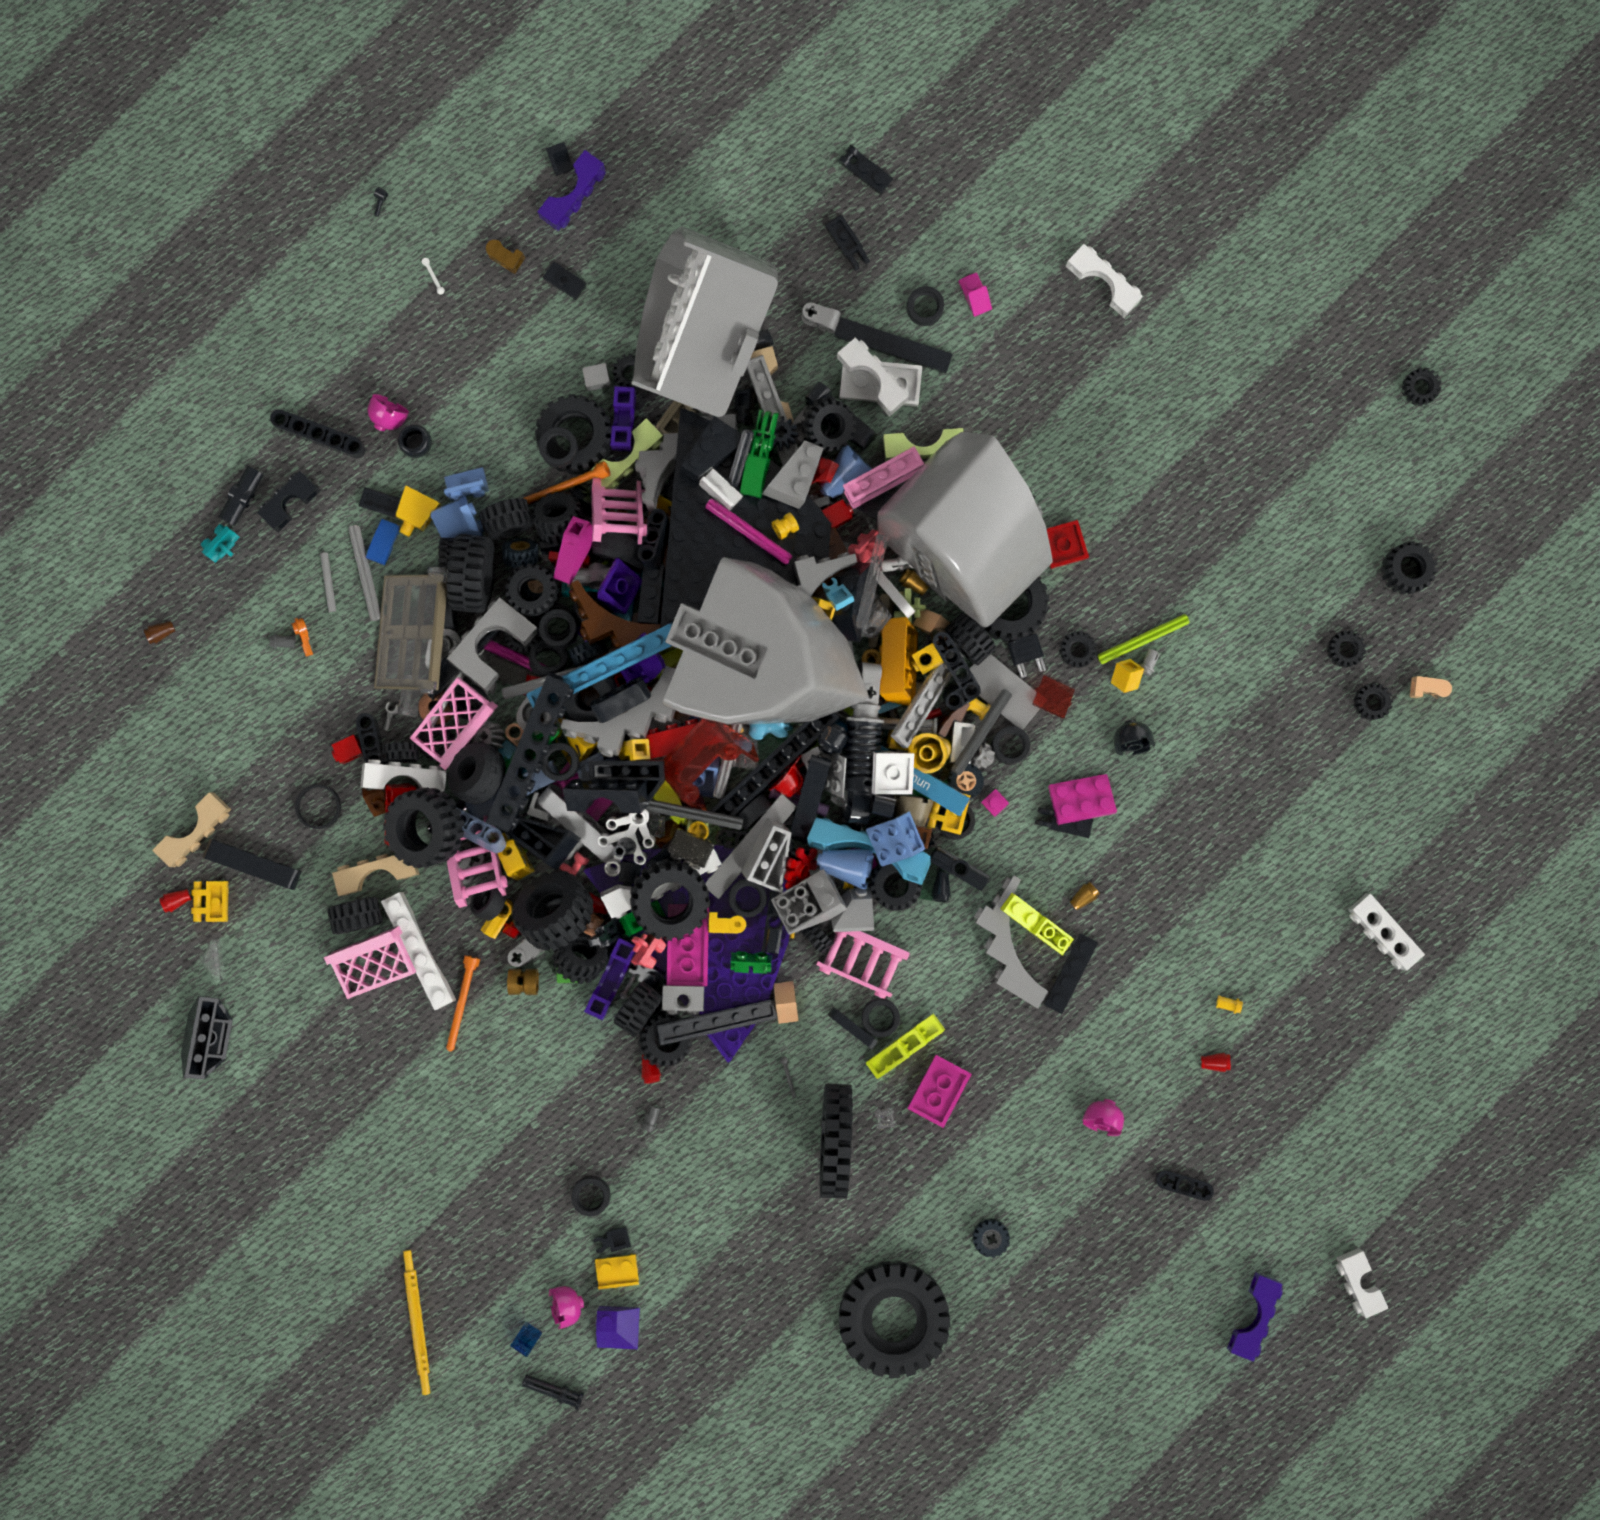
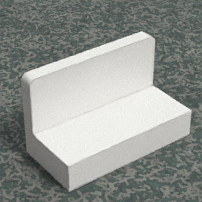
(720, 489)

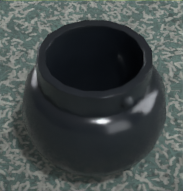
(414, 441)

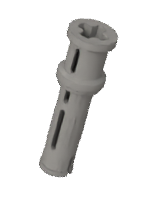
(928, 726)

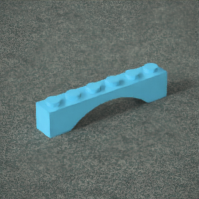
(831, 836)

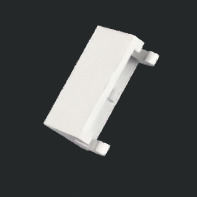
(960, 736)

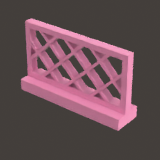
(466, 734)
(369, 945)

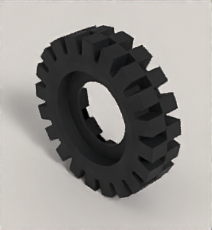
(836, 1141)
(931, 1324)

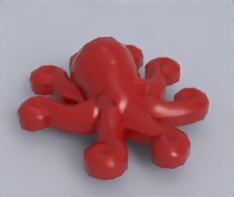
(799, 869)

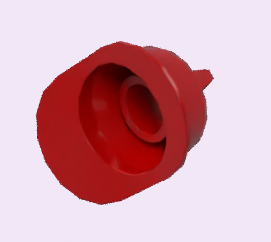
(789, 782)

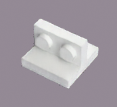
(892, 773)

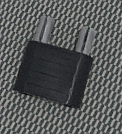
(1024, 651)

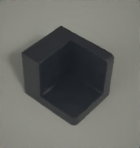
(559, 158)

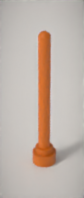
(600, 471)
(470, 965)

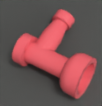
(579, 861)

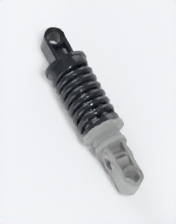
(862, 736)

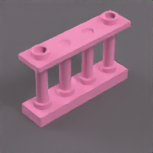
(882, 477)
(599, 513)
(458, 874)
(878, 948)

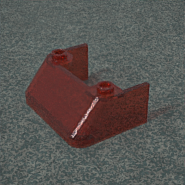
(698, 752)

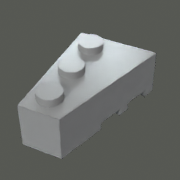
(796, 476)
(768, 856)

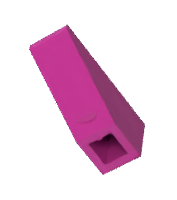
(573, 550)

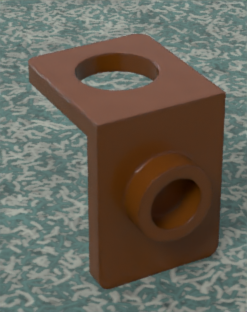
(375, 800)

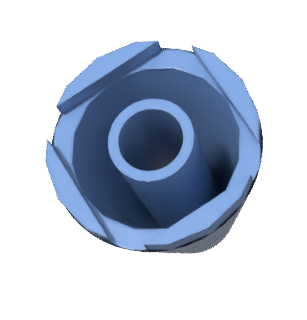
(849, 468)
(848, 865)

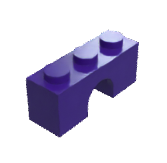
(624, 417)

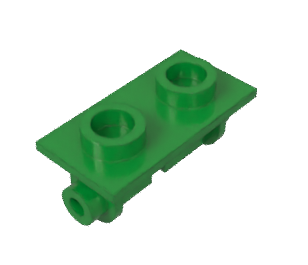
(742, 960)

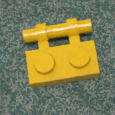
(951, 821)
(216, 901)

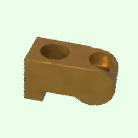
(504, 257)

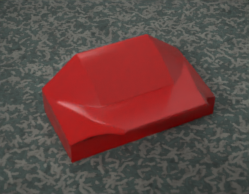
(825, 471)

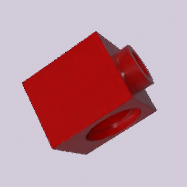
(838, 513)
(347, 749)

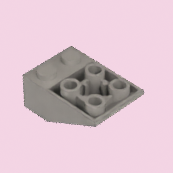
(809, 903)

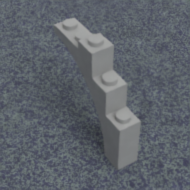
(659, 464)
(812, 575)
(633, 722)
(1000, 947)

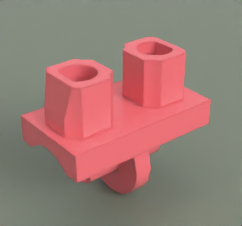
(865, 546)
(643, 949)

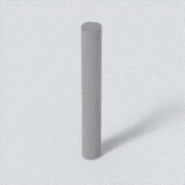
(328, 582)

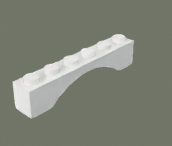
(618, 897)
(426, 968)

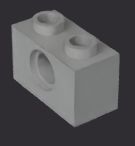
(671, 995)

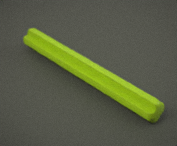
(1143, 639)

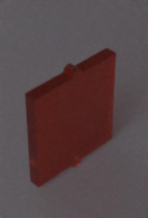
(1053, 697)

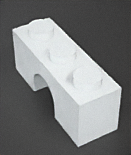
(1353, 1267)

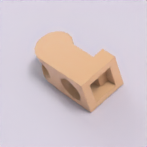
(1436, 687)

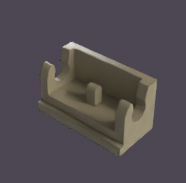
(670, 420)

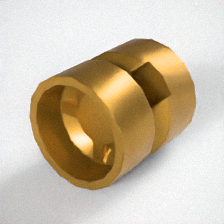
(530, 982)

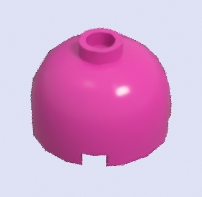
(385, 413)
(1104, 1116)
(566, 1306)

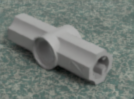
(591, 576)

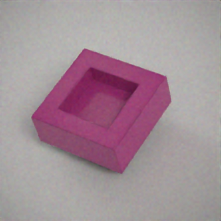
(994, 802)

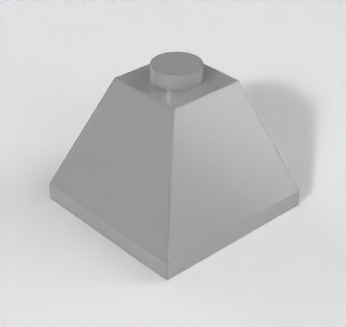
(858, 913)

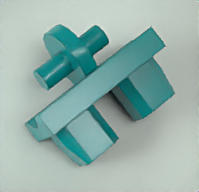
(220, 544)

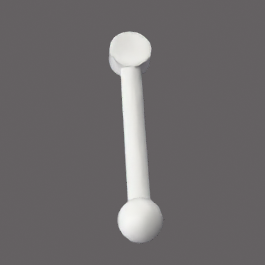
(440, 290)

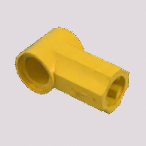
(494, 926)

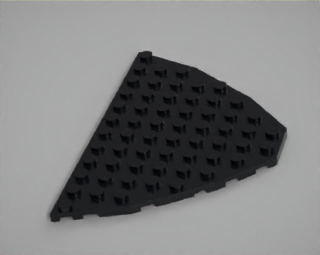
(702, 539)

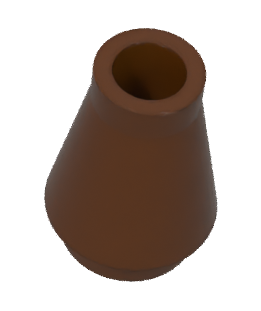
(158, 632)

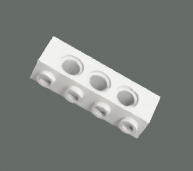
(1410, 951)

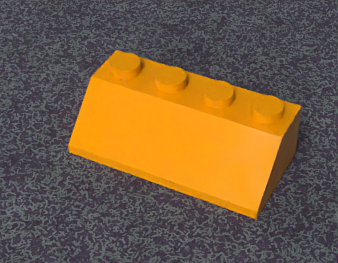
(898, 673)

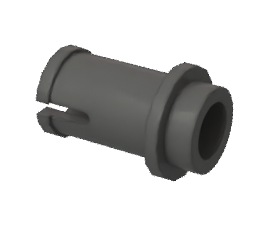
(282, 641)
(650, 1118)

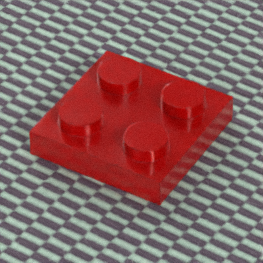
(1066, 544)

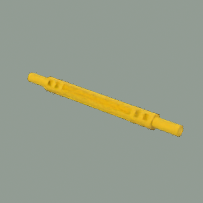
(416, 1322)

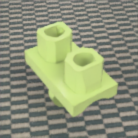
(907, 594)

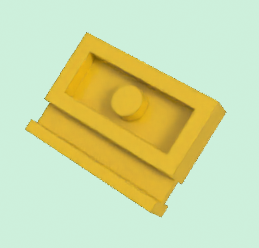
(617, 1271)

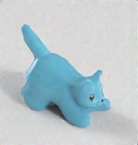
(759, 731)

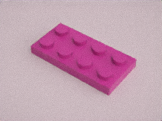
(689, 956)

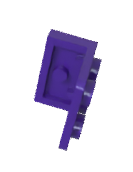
(647, 668)

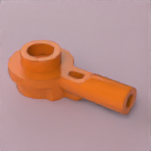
(300, 628)

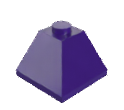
(618, 588)
(617, 1327)

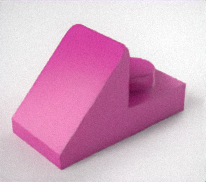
(975, 294)

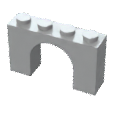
(498, 617)

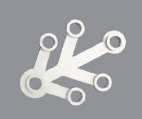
(630, 833)

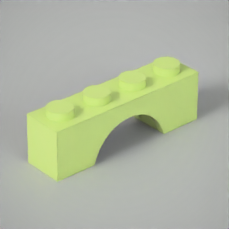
(646, 439)
(898, 443)

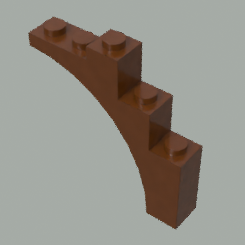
(603, 624)

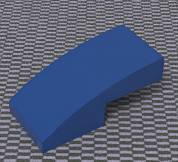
(383, 541)

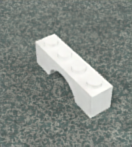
(1087, 263)
(857, 358)
(377, 775)

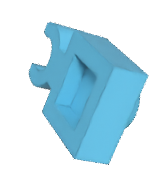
(837, 595)

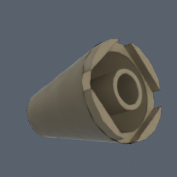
(918, 808)

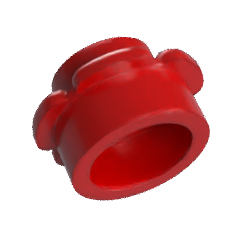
(511, 930)

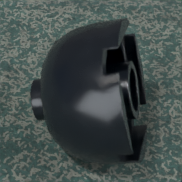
(1135, 735)

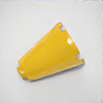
(929, 752)

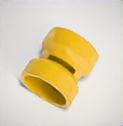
(784, 526)
(699, 829)

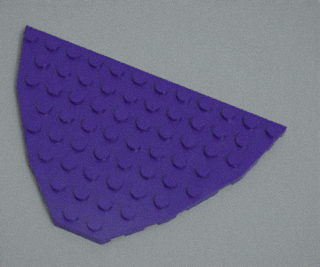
(725, 985)

